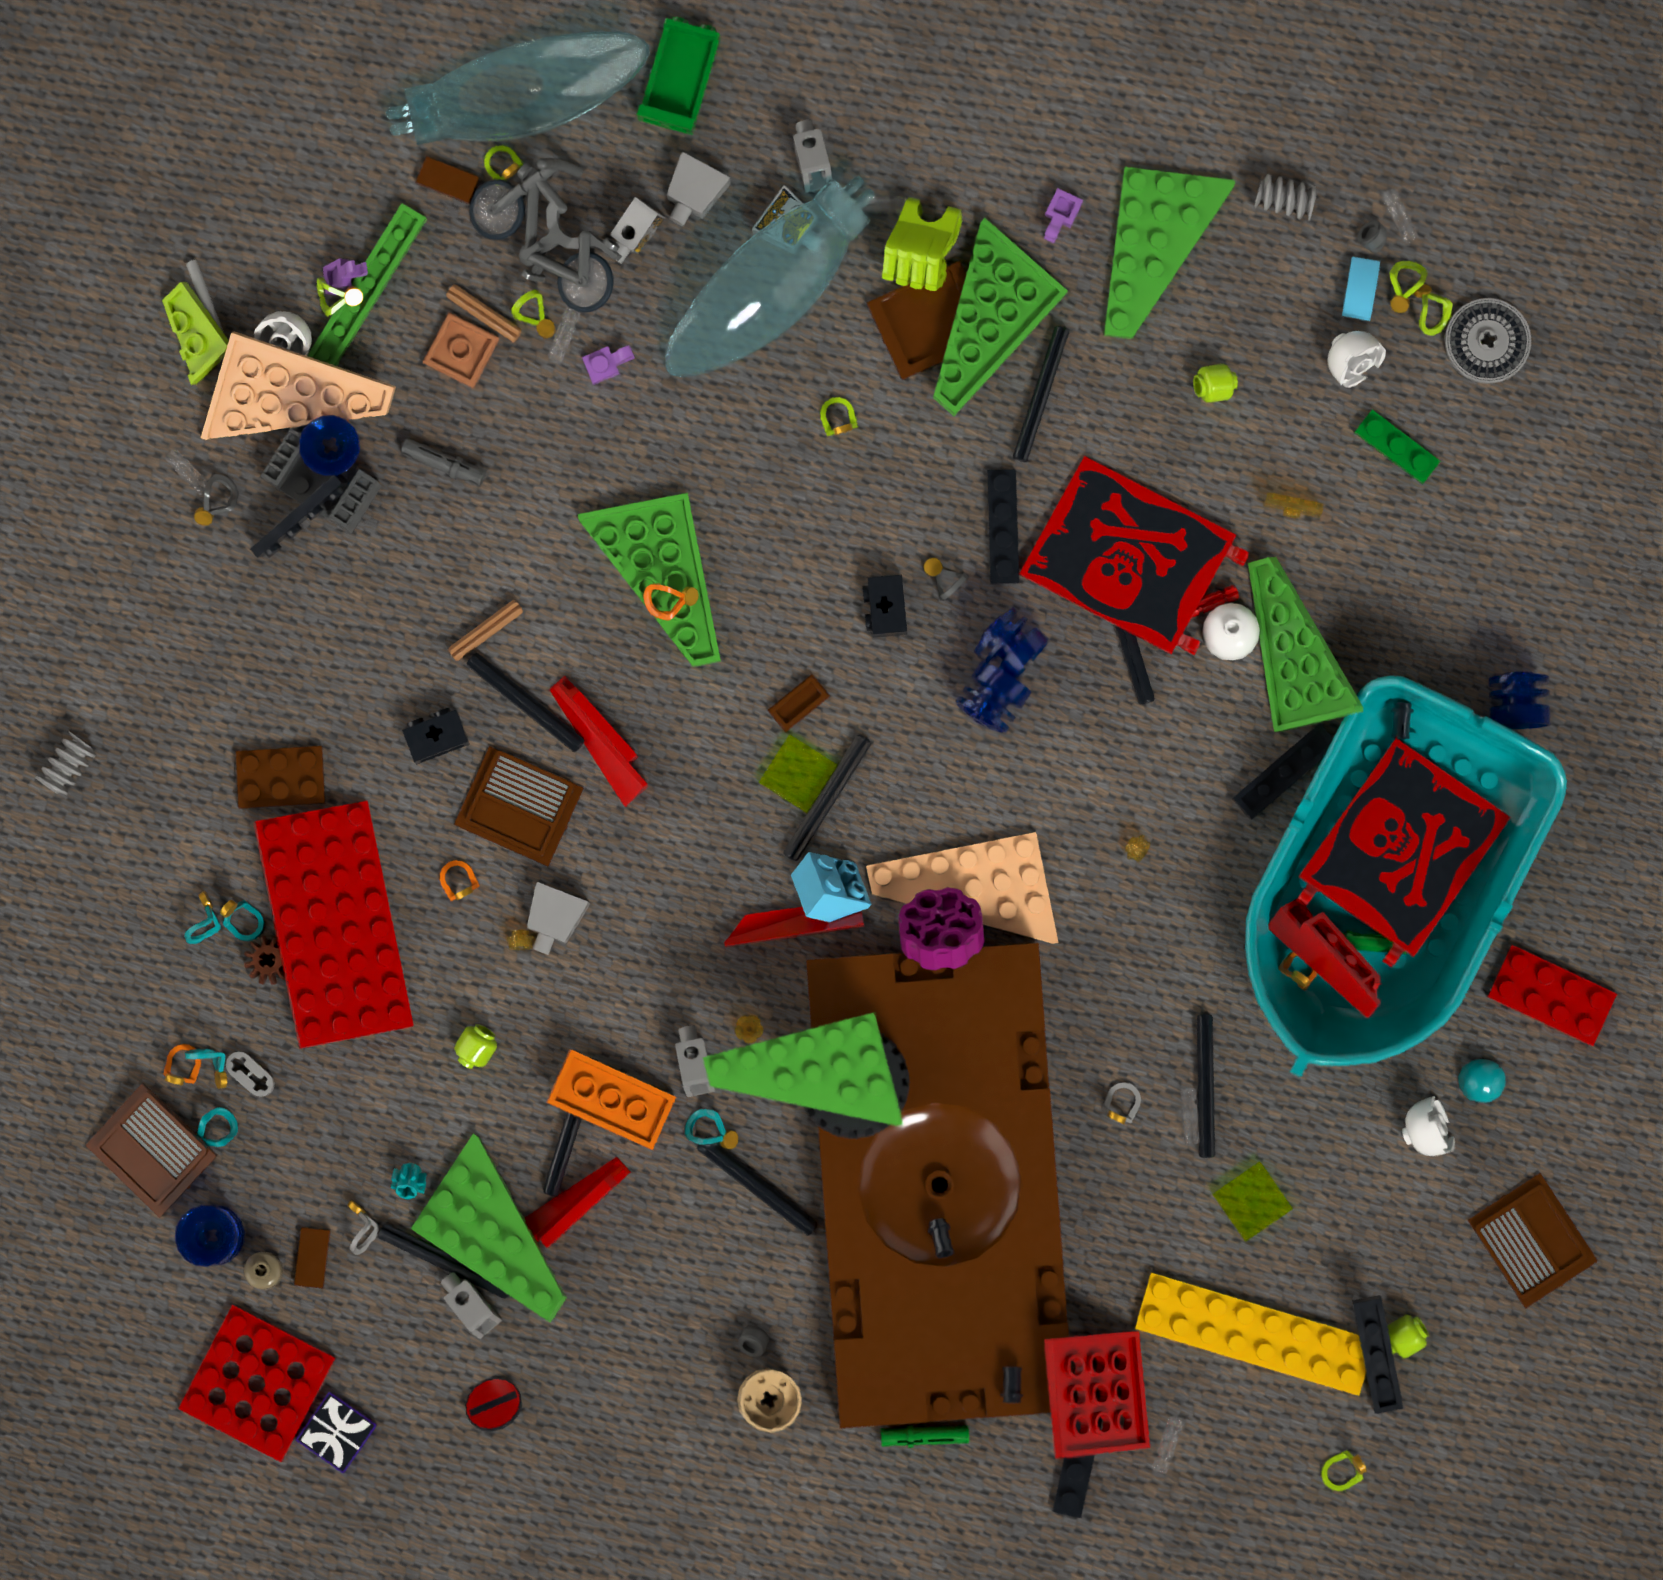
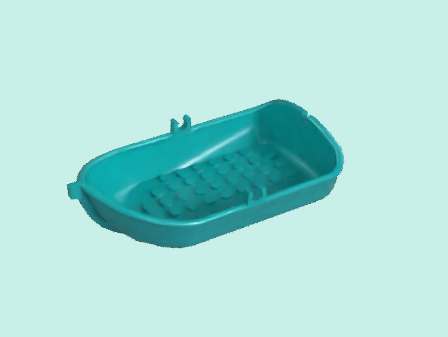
(1422, 989)

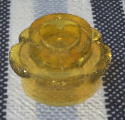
(1137, 848)
(520, 938)
(741, 1032)

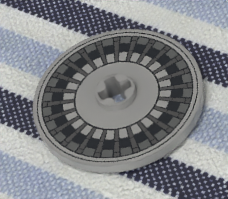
(1479, 361)

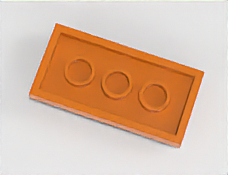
(611, 1099)

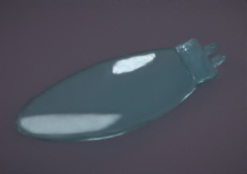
(522, 88)
(768, 282)

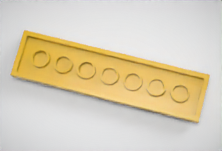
(1252, 1334)

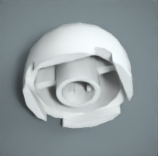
(285, 331)
(1353, 355)
(1231, 631)
(1428, 1128)

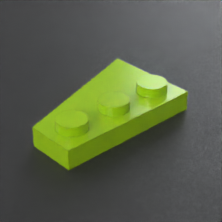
(198, 333)

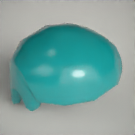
(1482, 1080)

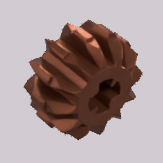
(257, 961)

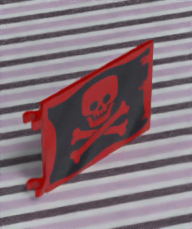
(1130, 556)
(1403, 849)

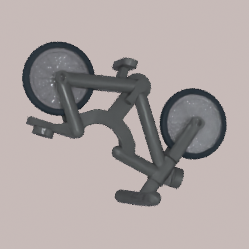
(499, 209)

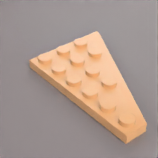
(277, 388)
(999, 874)

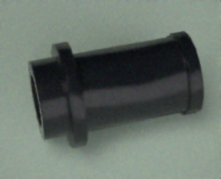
(1401, 720)
(940, 1233)
(1012, 1385)

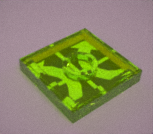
(798, 773)
(1252, 1201)

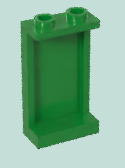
(679, 75)

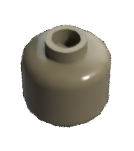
(273, 1267)

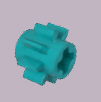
(408, 1181)

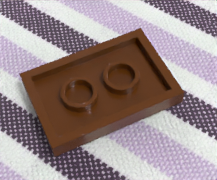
(280, 777)

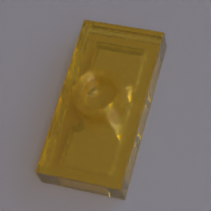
(1292, 506)

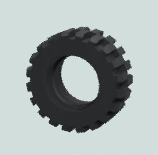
(855, 1127)

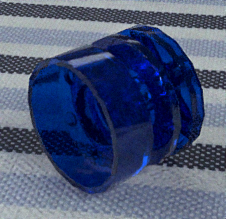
(313, 451)
(1011, 643)
(993, 697)
(1519, 700)
(192, 1235)

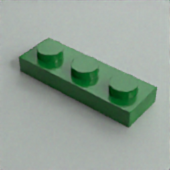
(1397, 447)

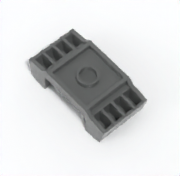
(294, 478)

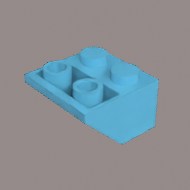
(829, 887)

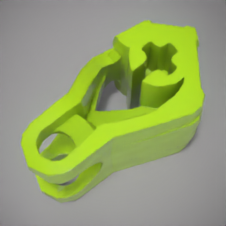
(918, 247)

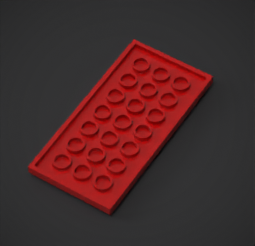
(333, 924)

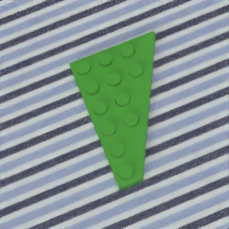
(1155, 232)
(996, 312)
(659, 545)
(1298, 665)
(821, 1068)
(483, 1229)

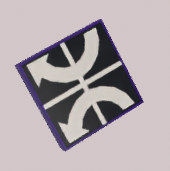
(336, 1432)

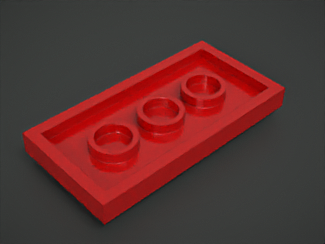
(1552, 995)

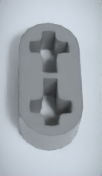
(245, 1079)

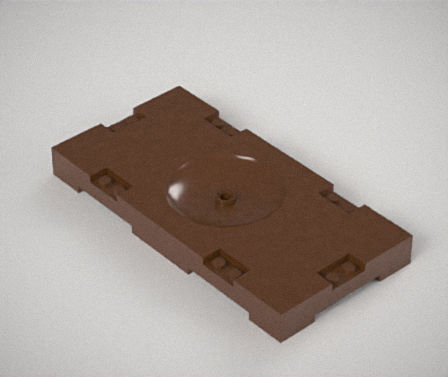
(920, 1330)

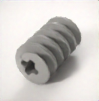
(1286, 196)
(66, 765)

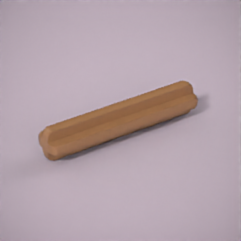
(483, 313)
(485, 630)

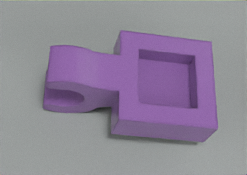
(1062, 211)
(341, 272)
(603, 364)

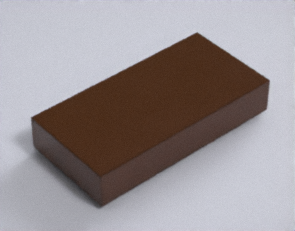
(447, 180)
(798, 703)
(312, 1258)

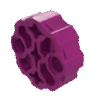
(941, 928)

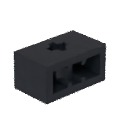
(888, 623)
(426, 748)

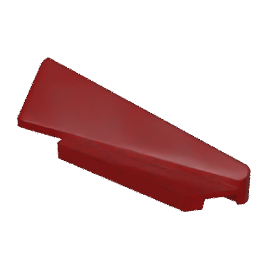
(601, 740)
(786, 924)
(1328, 954)
(563, 1211)

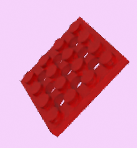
(302, 1390)
(1087, 1409)

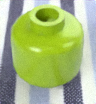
(1215, 383)
(475, 1046)
(1407, 1336)

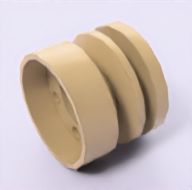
(784, 1407)

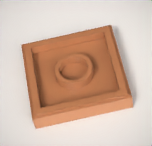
(461, 350)

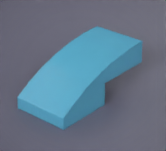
(1361, 288)

